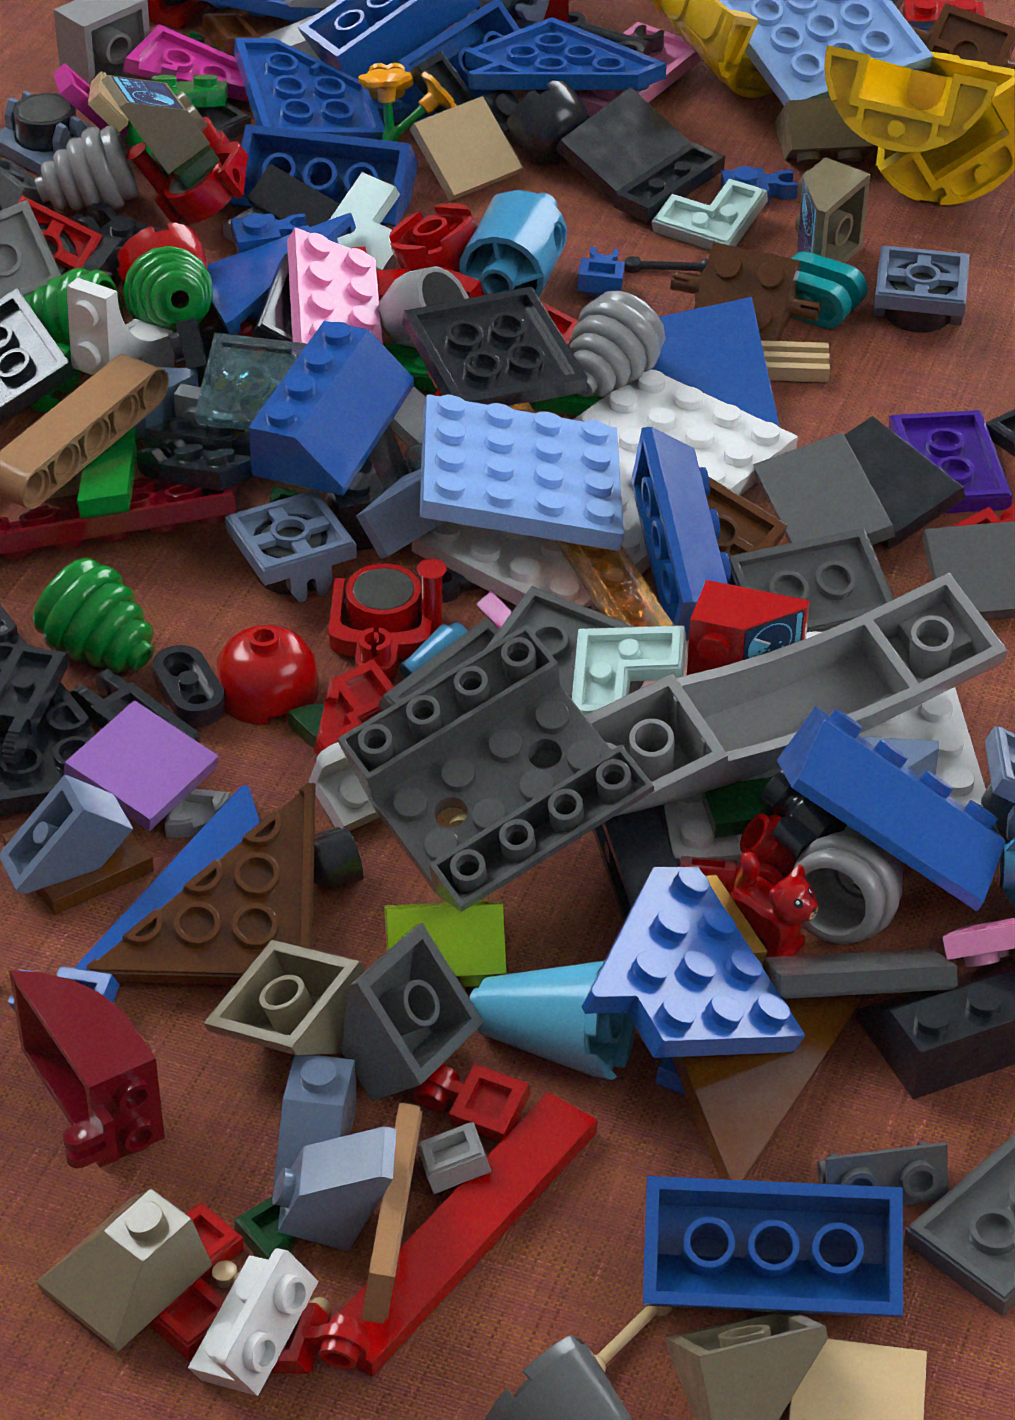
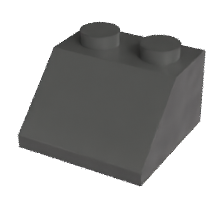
(405, 1016)

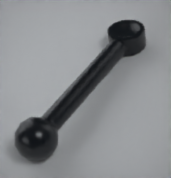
(634, 265)

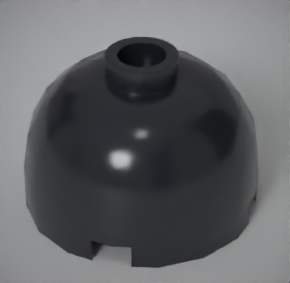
(543, 121)

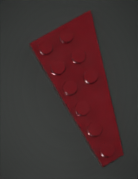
(152, 507)

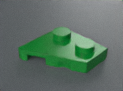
(202, 91)

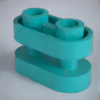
(832, 284)

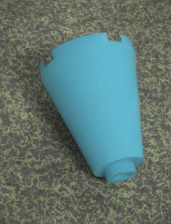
(545, 1018)

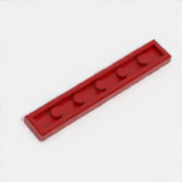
(473, 1221)

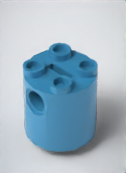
(516, 243)

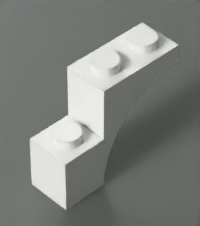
(101, 335)

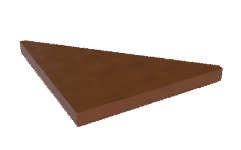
(229, 908)
(748, 1096)

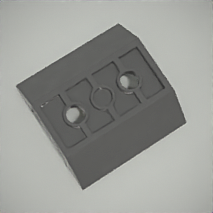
(471, 749)

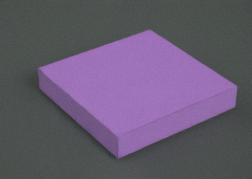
(143, 764)

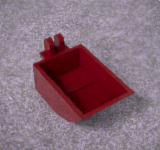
(90, 1066)

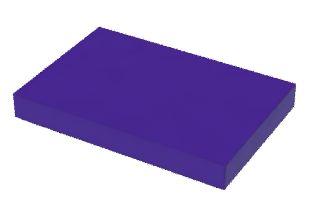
(962, 449)

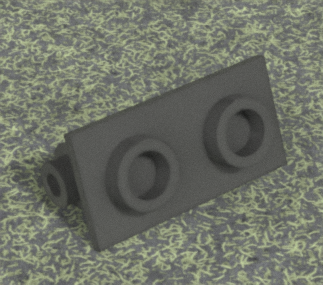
(917, 1169)

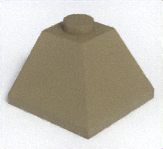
(128, 1268)
(746, 1364)

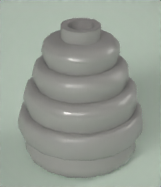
(89, 172)
(616, 341)
(853, 885)

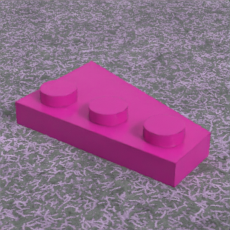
(178, 55)

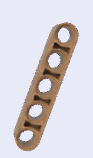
(79, 429)

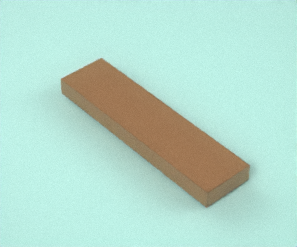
(392, 1217)

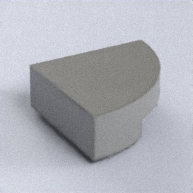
(194, 812)

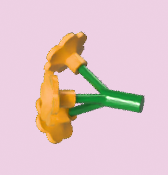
(390, 83)

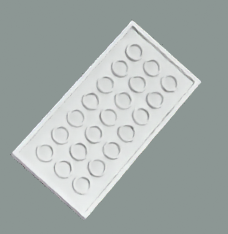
(724, 443)

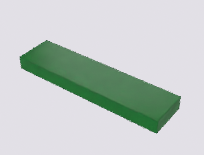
(109, 479)

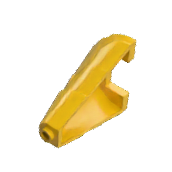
(719, 40)
(902, 105)
(972, 162)

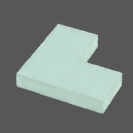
(369, 204)
(721, 222)
(615, 656)

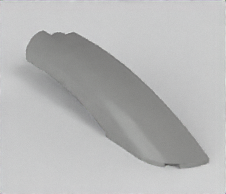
(740, 717)

